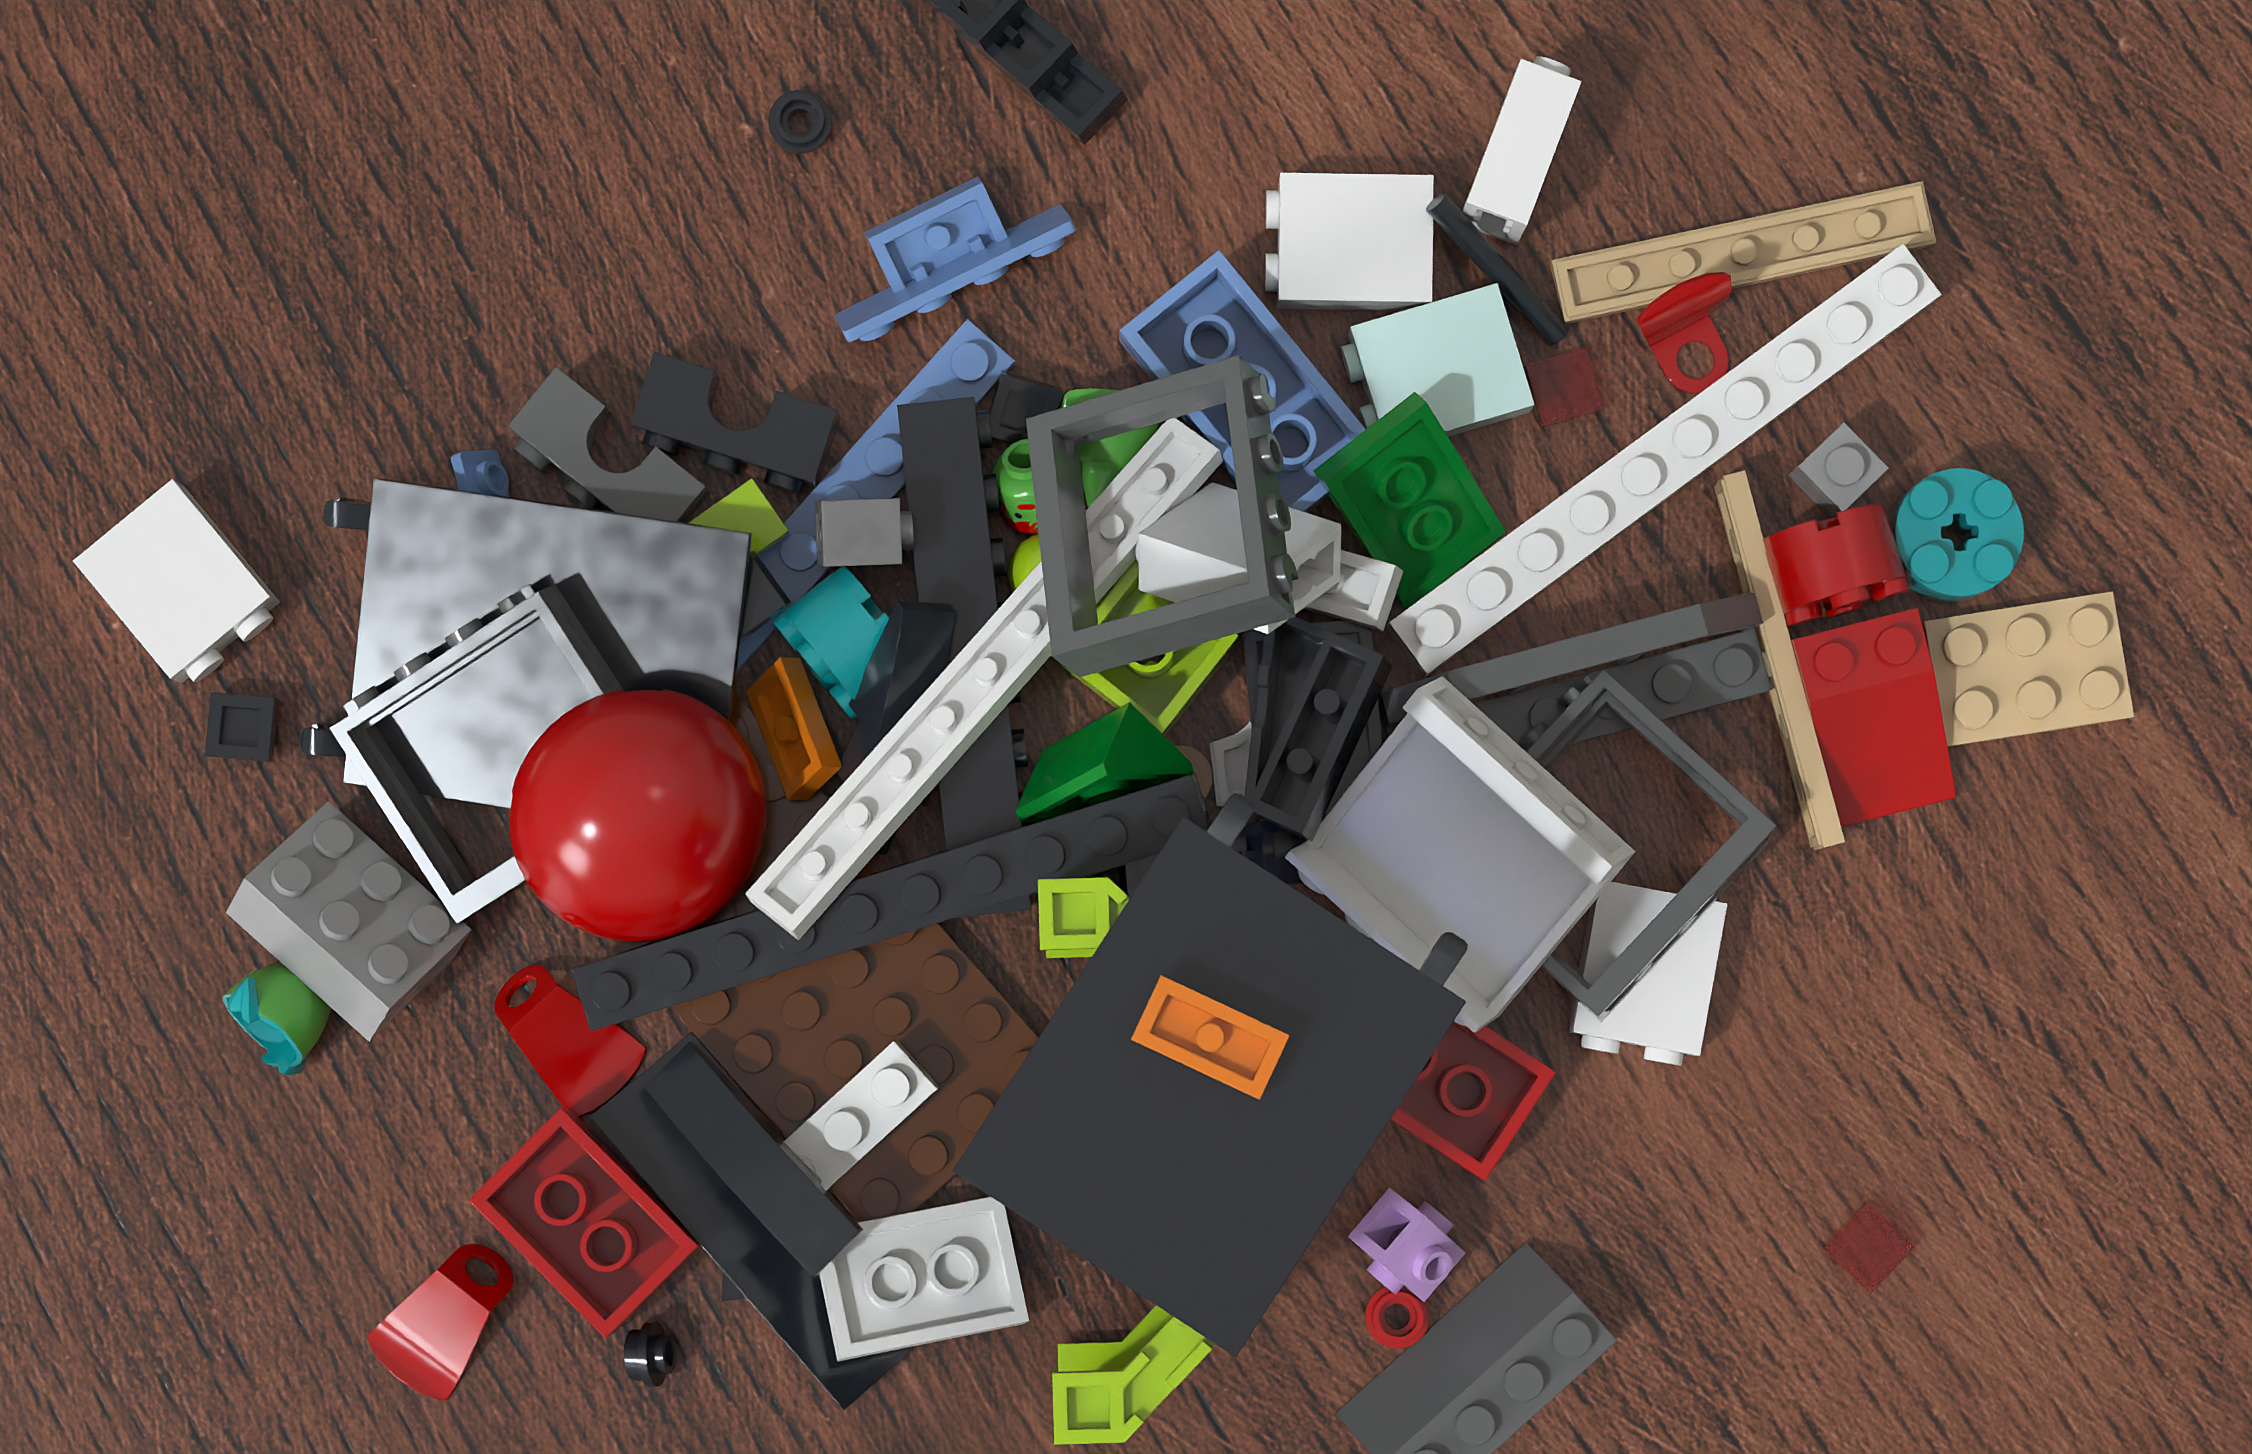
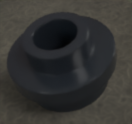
(800, 102)
(649, 1354)

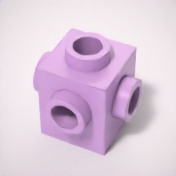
(1407, 1245)

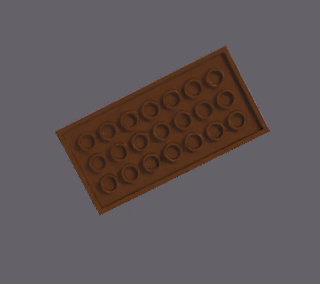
(818, 1025)

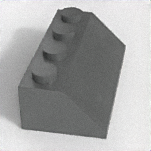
(1481, 1366)

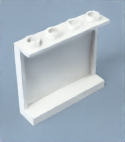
(1464, 840)

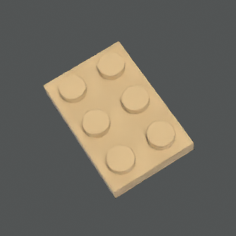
(2029, 669)

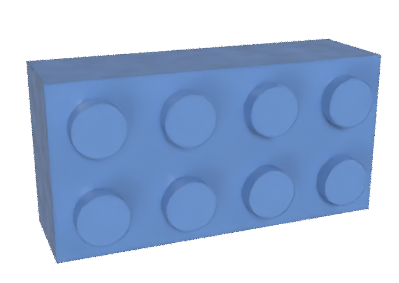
(1220, 317)

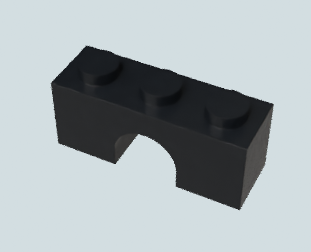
(786, 445)

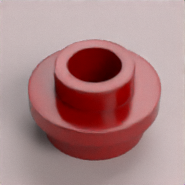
(1396, 1337)

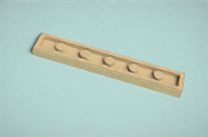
(1746, 249)
(1780, 663)

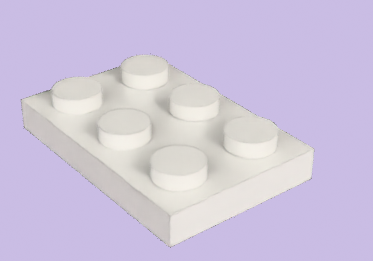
(924, 1279)

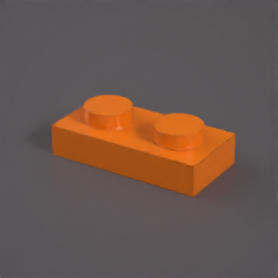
(793, 728)
(1210, 1037)

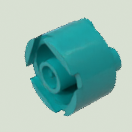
(1978, 508)
(835, 633)

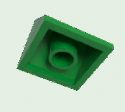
(1100, 763)

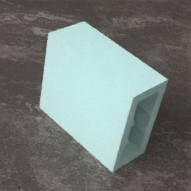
(1449, 353)

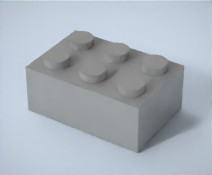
(347, 920)

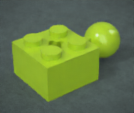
(1155, 689)

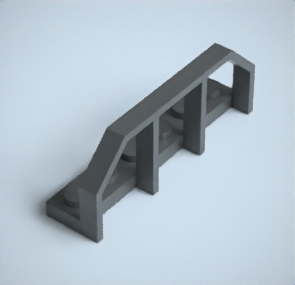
(1663, 683)

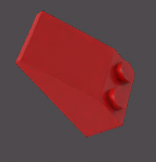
(1876, 716)

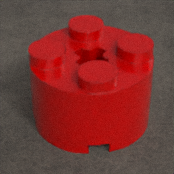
(1835, 564)

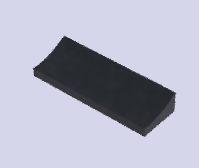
(734, 1236)

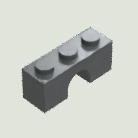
(561, 428)

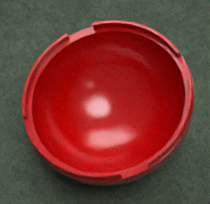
(638, 815)

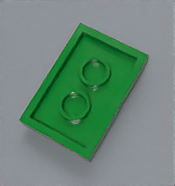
(1410, 498)

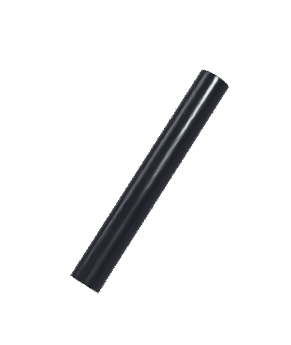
(1497, 269)

